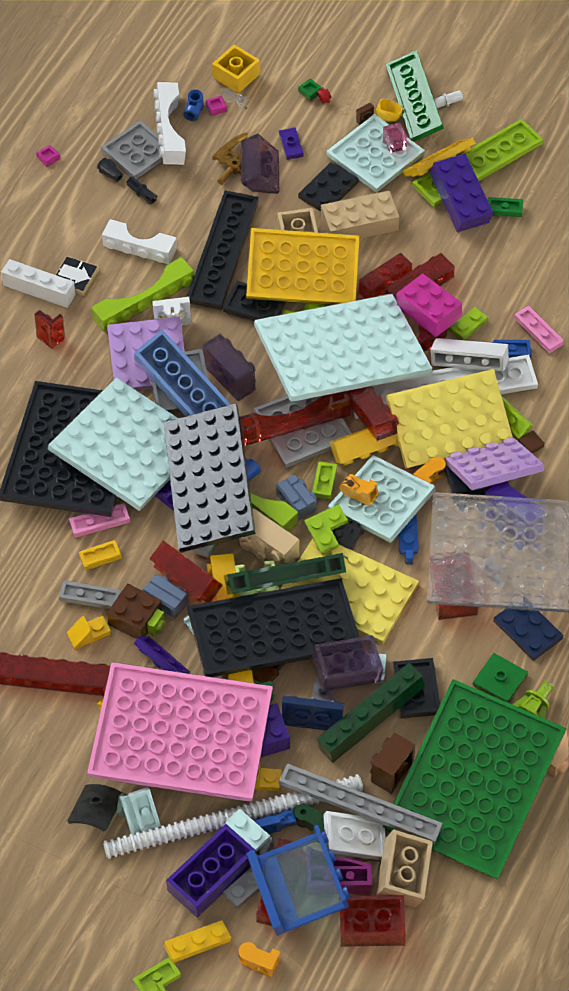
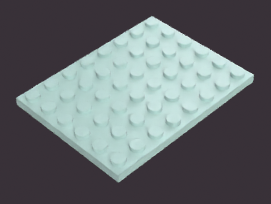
(342, 347)

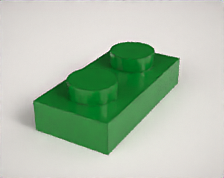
(506, 206)

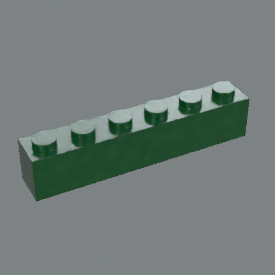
(370, 712)

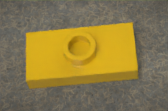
(100, 555)

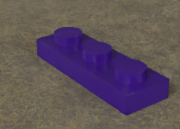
(159, 655)

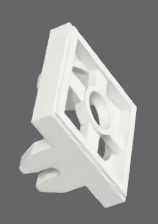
(173, 304)

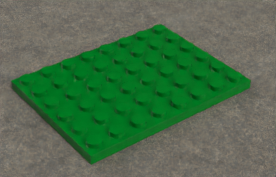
(479, 775)

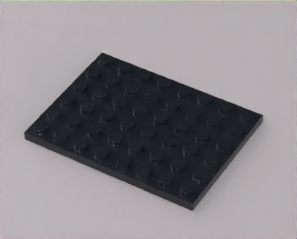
(40, 476)

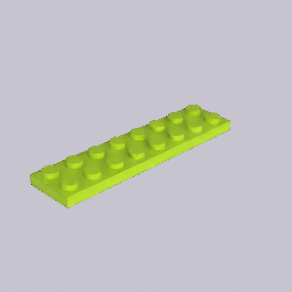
(488, 156)

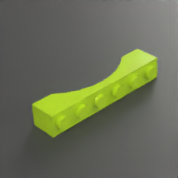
(115, 311)
(277, 511)

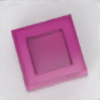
(216, 105)
(48, 155)

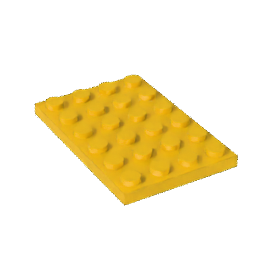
(302, 266)

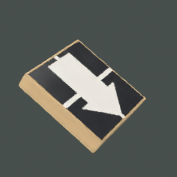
(78, 271)

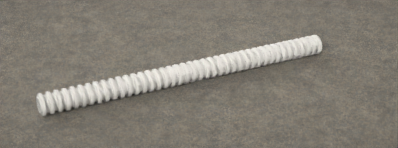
(214, 821)

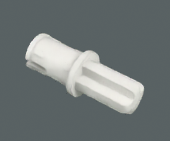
(445, 100)

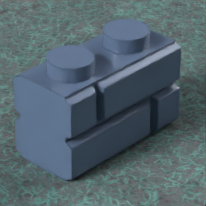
(295, 494)
(172, 597)

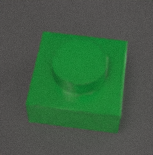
(309, 89)

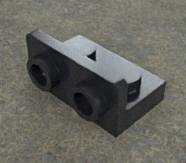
(348, 534)

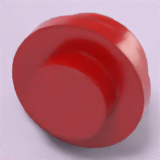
(324, 95)

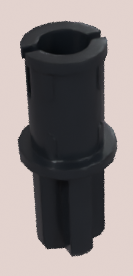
(141, 190)

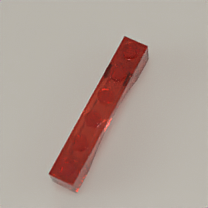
(264, 427)

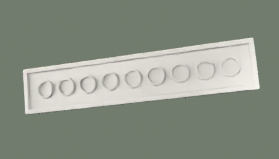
(515, 378)

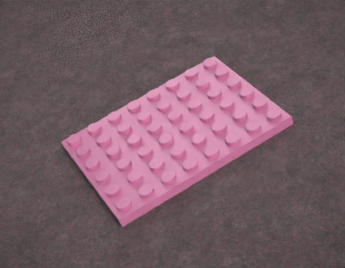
(180, 732)

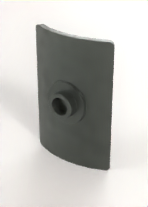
(95, 806)

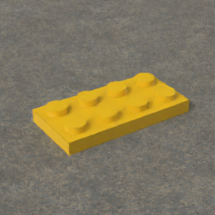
(422, 167)

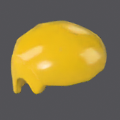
(389, 110)

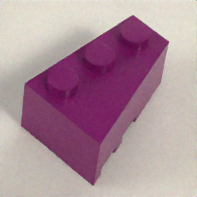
(355, 875)

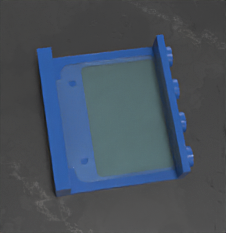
(299, 882)

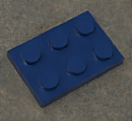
(529, 630)
(311, 712)

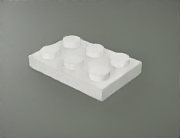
(354, 835)

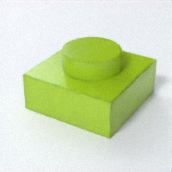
(156, 623)

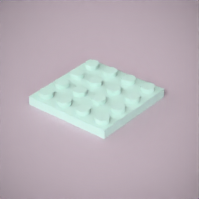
(368, 158)
(397, 503)

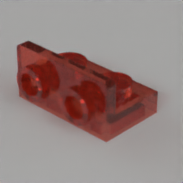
(48, 329)

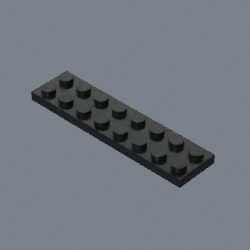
(222, 249)

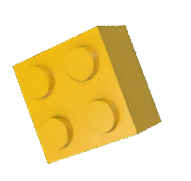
(236, 68)

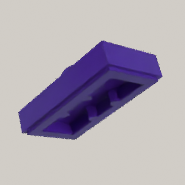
(291, 143)

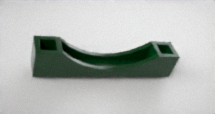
(284, 573)

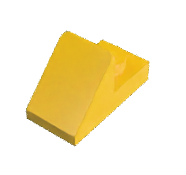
(86, 632)
(268, 779)

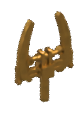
(233, 164)

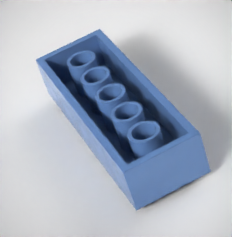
(178, 376)

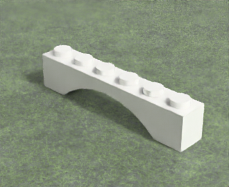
(172, 145)

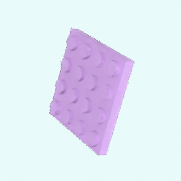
(128, 338)
(493, 463)

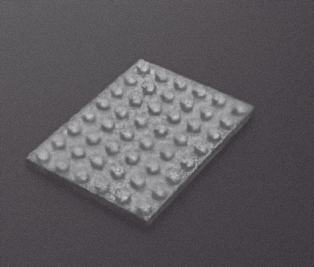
(499, 552)

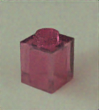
(394, 137)

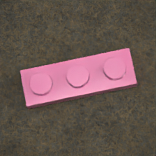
(539, 329)
(90, 523)

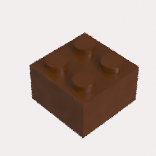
(133, 611)
(392, 762)

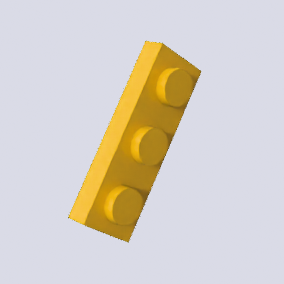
(197, 941)

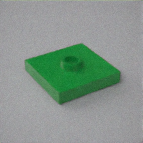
(500, 678)

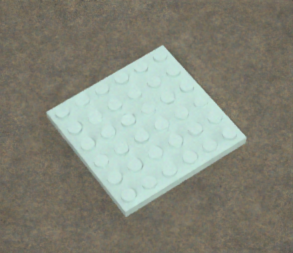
(119, 443)

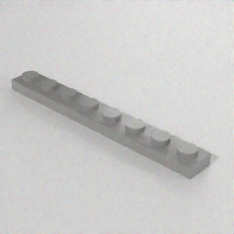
(360, 803)

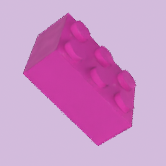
(429, 305)

